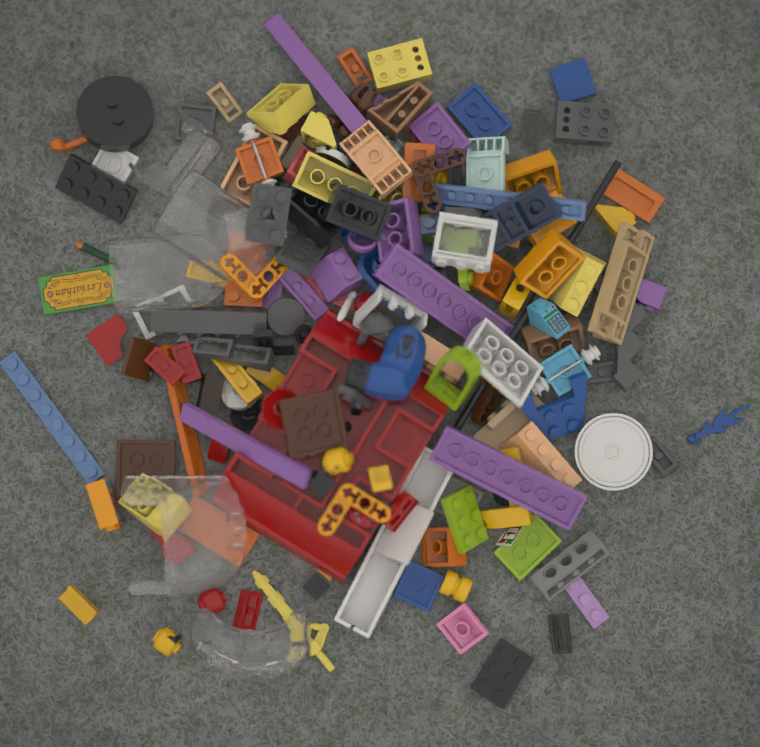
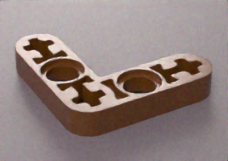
(427, 175)
(490, 390)

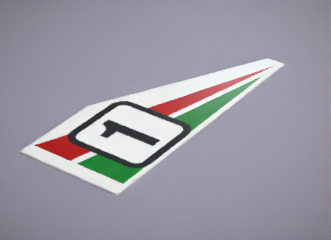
(509, 536)

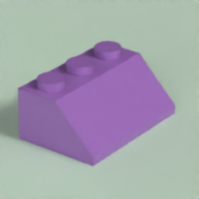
(402, 228)

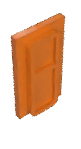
(412, 153)
(634, 196)

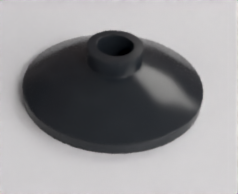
(243, 419)

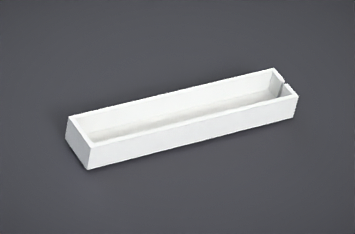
(379, 573)

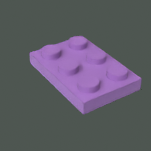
(439, 129)

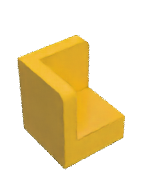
(380, 478)

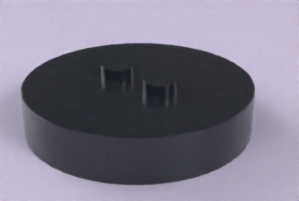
(115, 114)

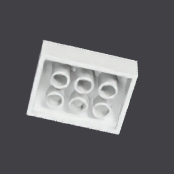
(503, 361)

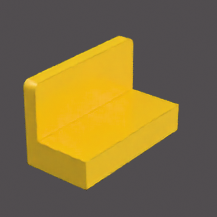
(79, 604)

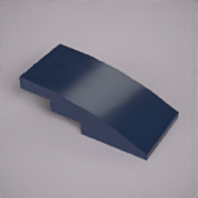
(522, 215)

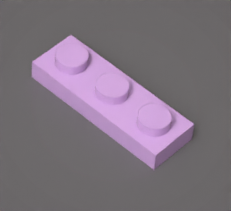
(587, 603)

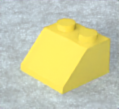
(318, 132)

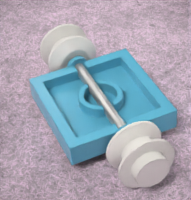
(561, 366)

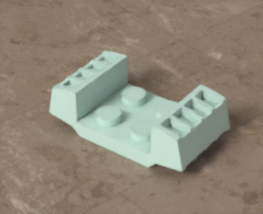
(487, 162)

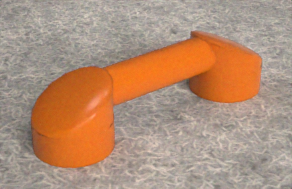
(59, 144)

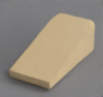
(223, 101)

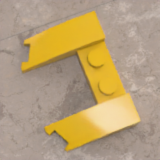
(508, 515)

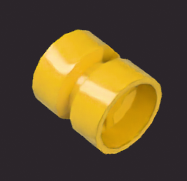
(455, 586)

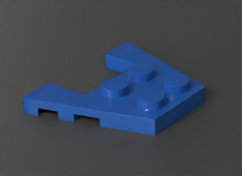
(561, 415)

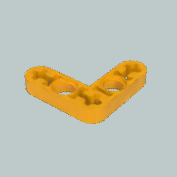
(251, 280)
(346, 503)

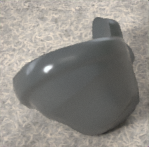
(375, 324)

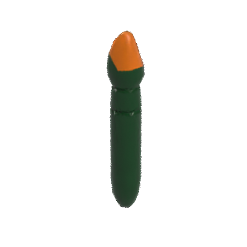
(93, 251)

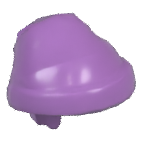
(361, 244)

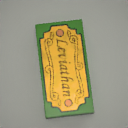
(75, 290)

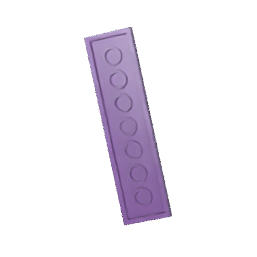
(435, 293)
(508, 477)

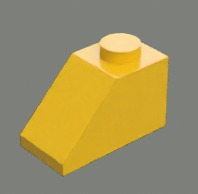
(613, 216)

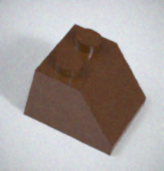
(134, 363)

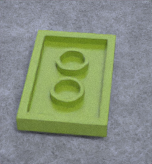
(464, 519)
(529, 548)

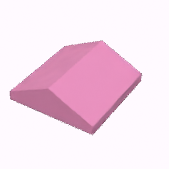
(464, 627)

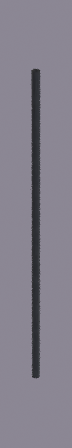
(524, 316)

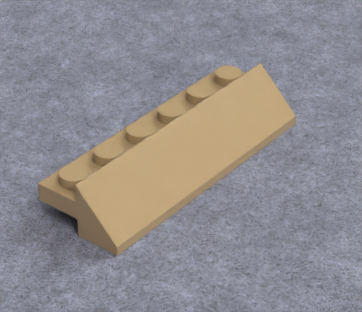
(621, 284)

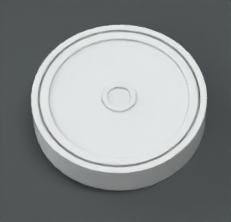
(613, 451)

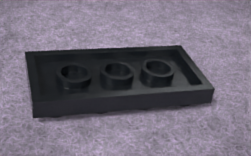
(96, 188)

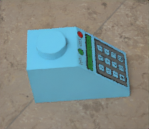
(547, 318)

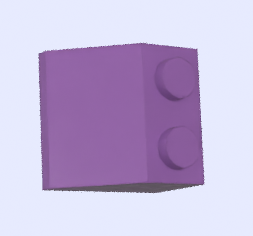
(337, 275)

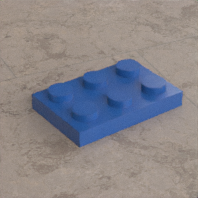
(478, 114)

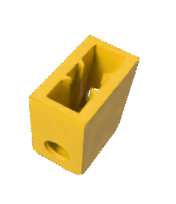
(513, 299)

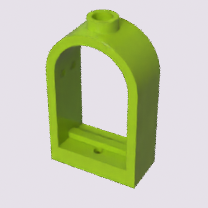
(446, 391)

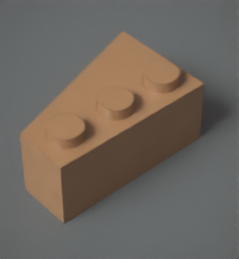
(401, 110)

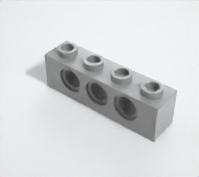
(580, 556)

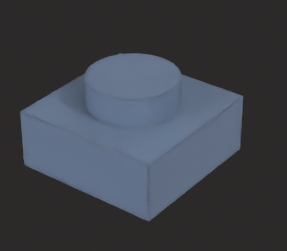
(429, 225)

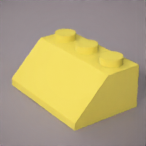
(282, 107)
(578, 286)

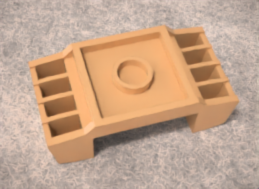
(376, 158)

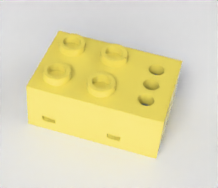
(399, 65)

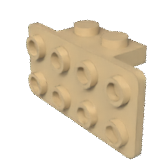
(504, 423)

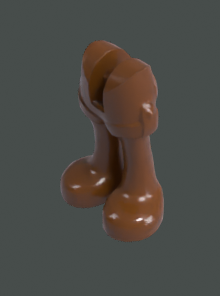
(361, 97)

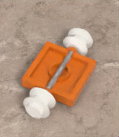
(258, 158)

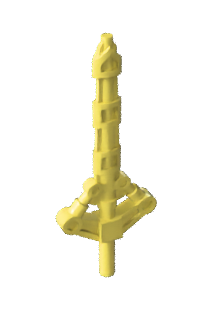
(278, 602)

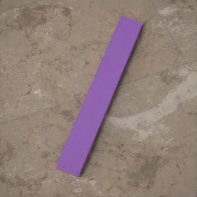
(315, 73)
(245, 445)

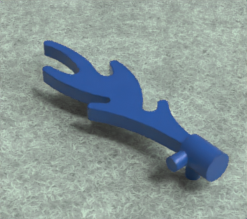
(719, 421)

